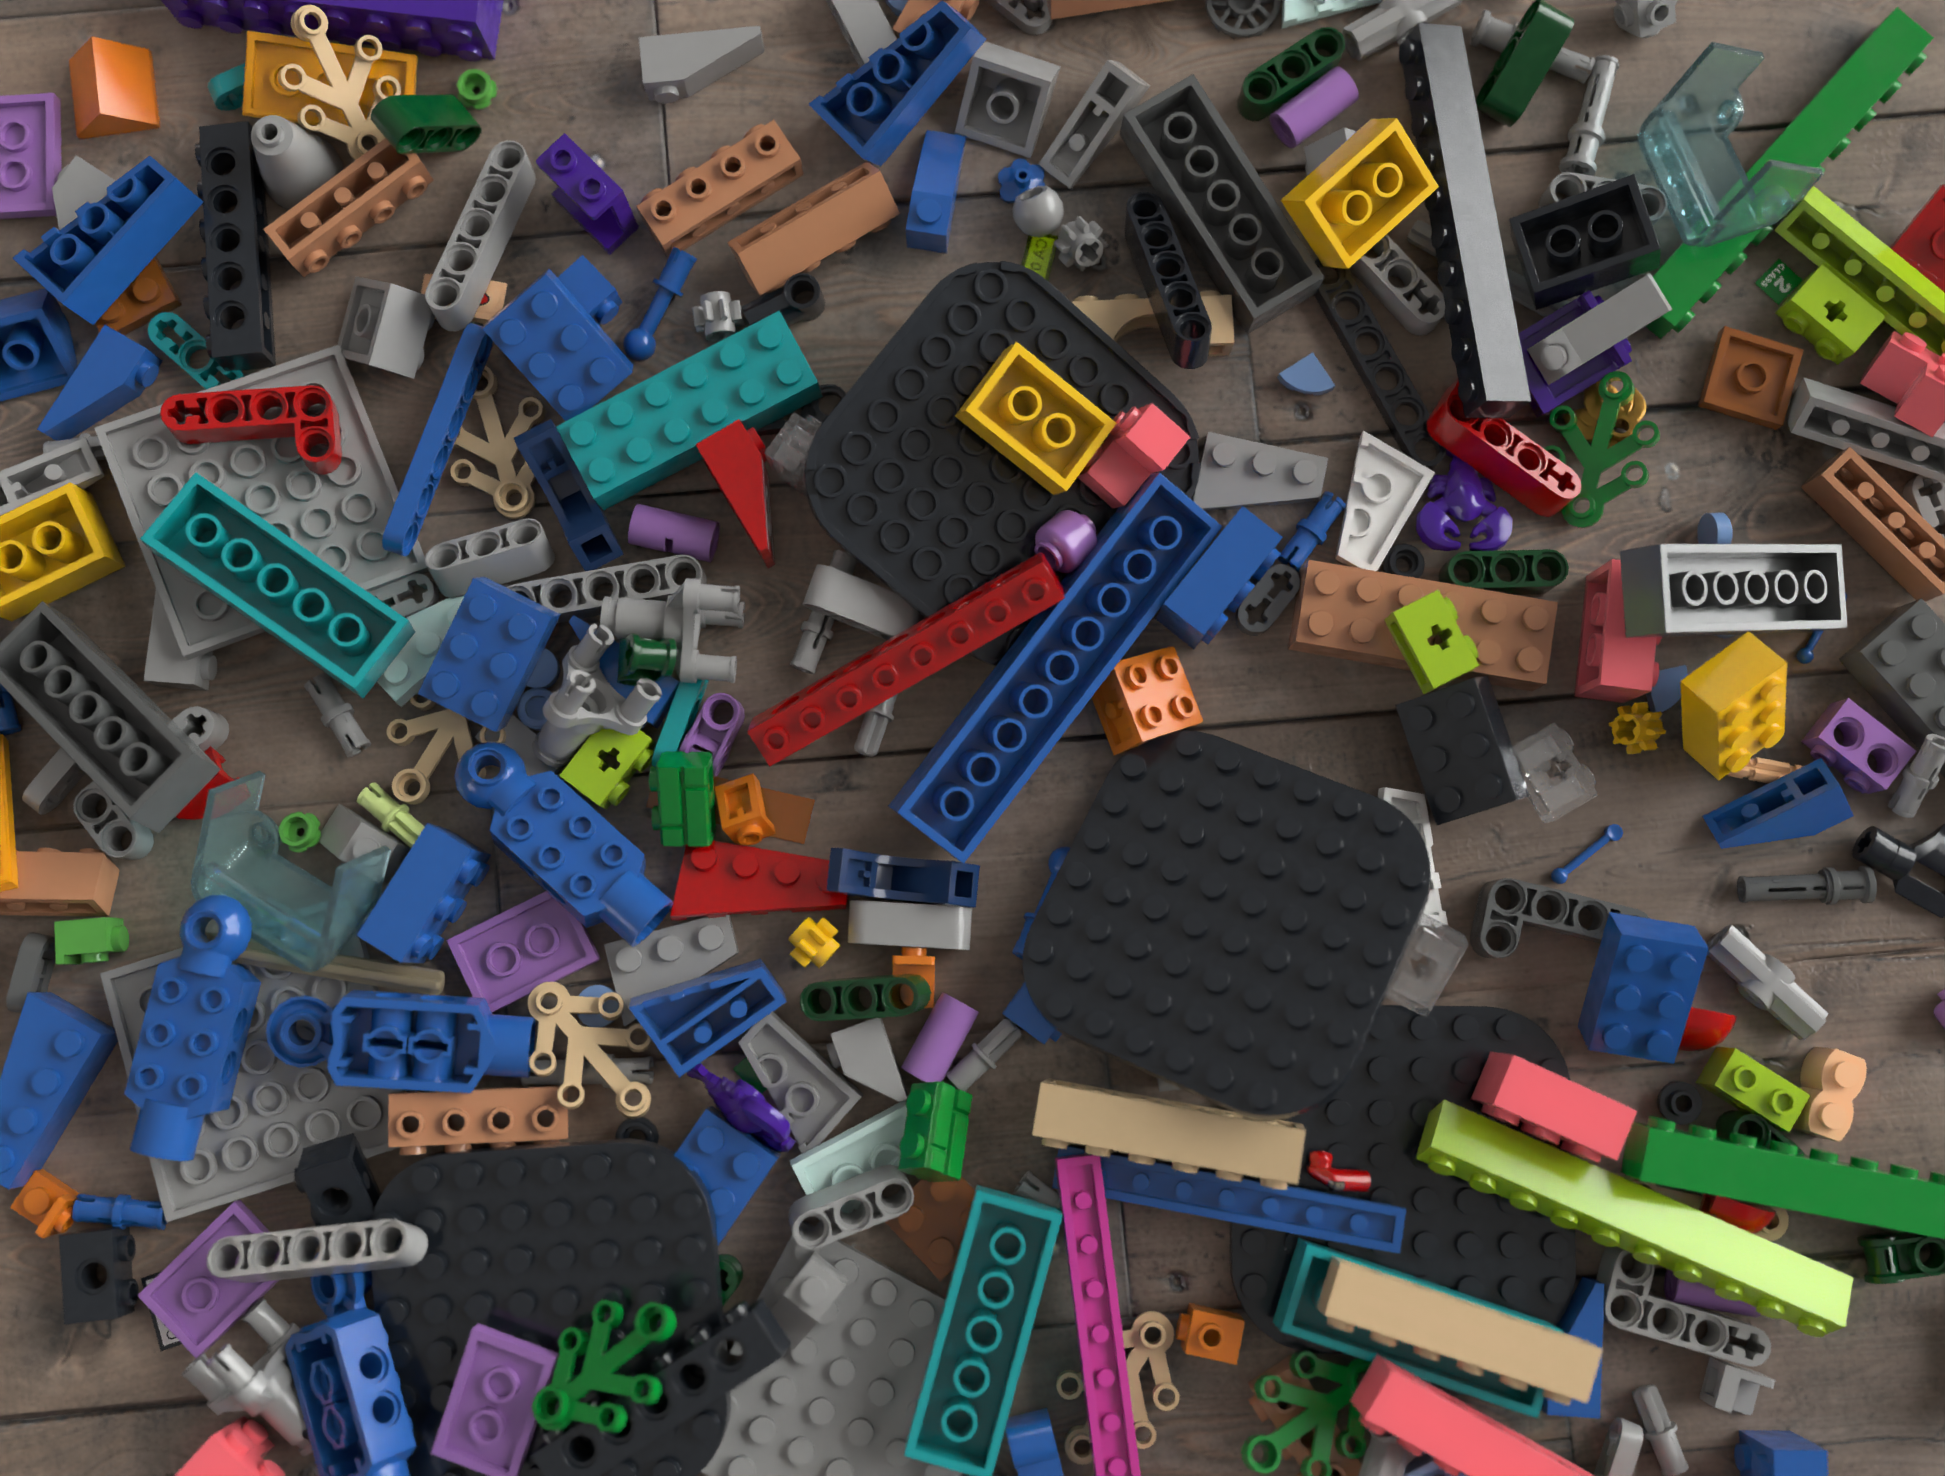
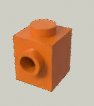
(1210, 1333)

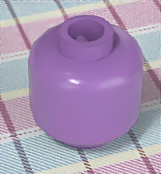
(1066, 540)

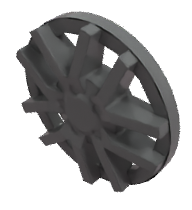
(1243, 11)

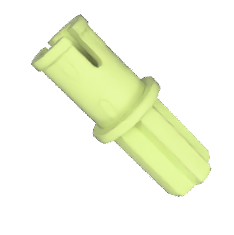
(390, 813)

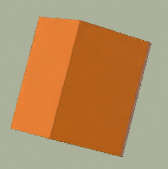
(113, 89)

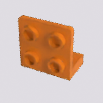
(1145, 700)

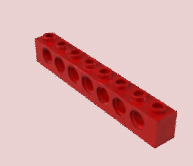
(906, 659)

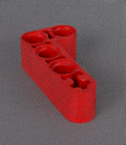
(250, 422)
(1504, 456)

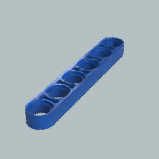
(437, 440)

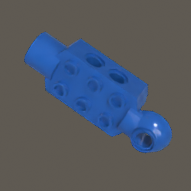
(563, 843)
(193, 1032)
(404, 1040)
(350, 1384)

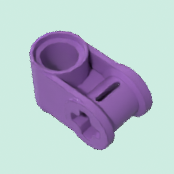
(714, 736)

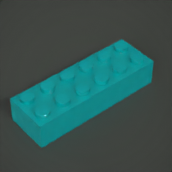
(655, 424)
(278, 585)
(1300, 1317)
(983, 1332)

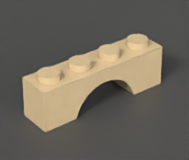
(1131, 313)

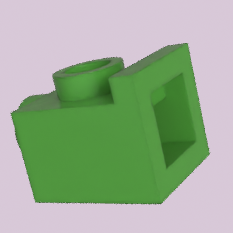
(89, 940)

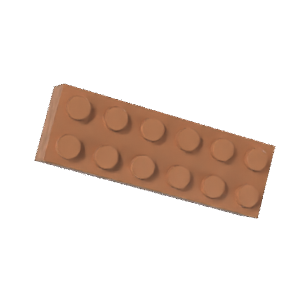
(1344, 611)

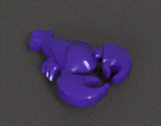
(1463, 500)
(746, 1109)

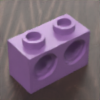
(1861, 736)

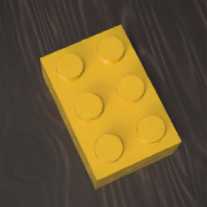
(1360, 193)
(1035, 419)
(52, 550)
(1734, 706)

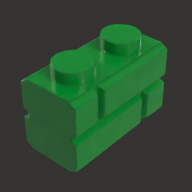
(684, 798)
(935, 1132)

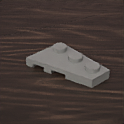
(1255, 473)
(669, 957)
(799, 1080)

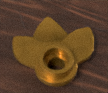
(1627, 416)

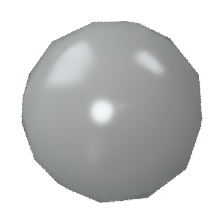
(1038, 211)

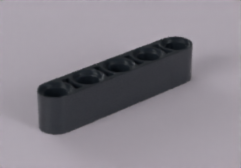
(1167, 280)

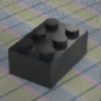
(1585, 242)
(1462, 750)

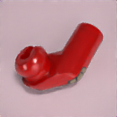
(1335, 1178)

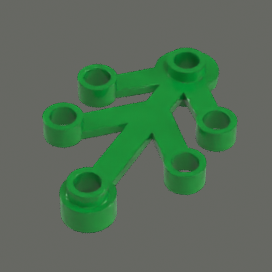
(1598, 457)
(599, 1368)
(1319, 1413)

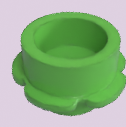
(476, 79)
(292, 824)

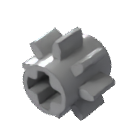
(1080, 243)
(717, 315)

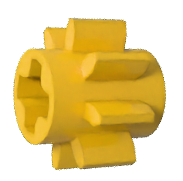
(1637, 728)
(814, 942)

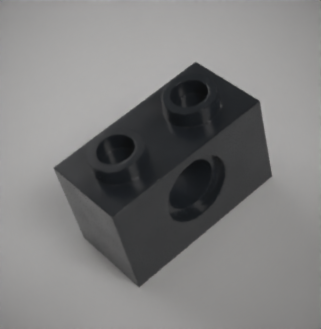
(342, 1166)
(82, 1292)

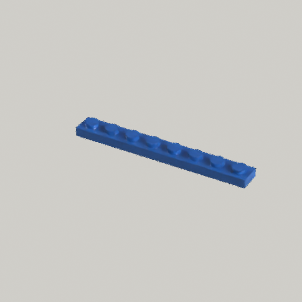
(1249, 1203)

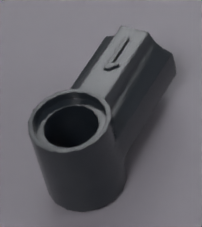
(784, 300)

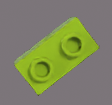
(1849, 315)
(1435, 663)
(591, 773)
(1752, 1088)

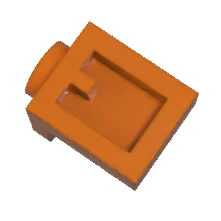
(743, 810)
(915, 961)
(46, 1203)

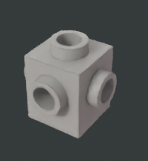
(1644, 17)

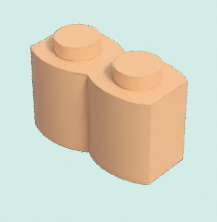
(1833, 1082)

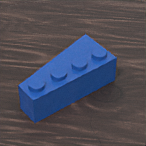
(899, 83)
(111, 239)
(45, 1080)

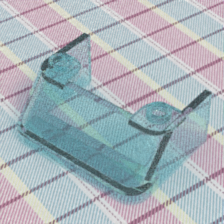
(1696, 163)
(286, 905)

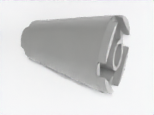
(292, 160)

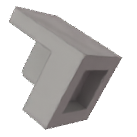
(1732, 1386)

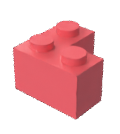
(1911, 379)
(1136, 447)
(234, 1452)

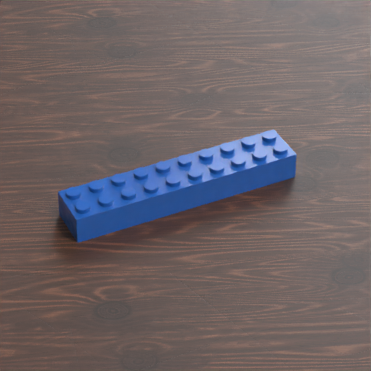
(1055, 668)

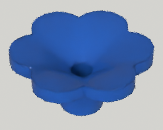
(1011, 180)

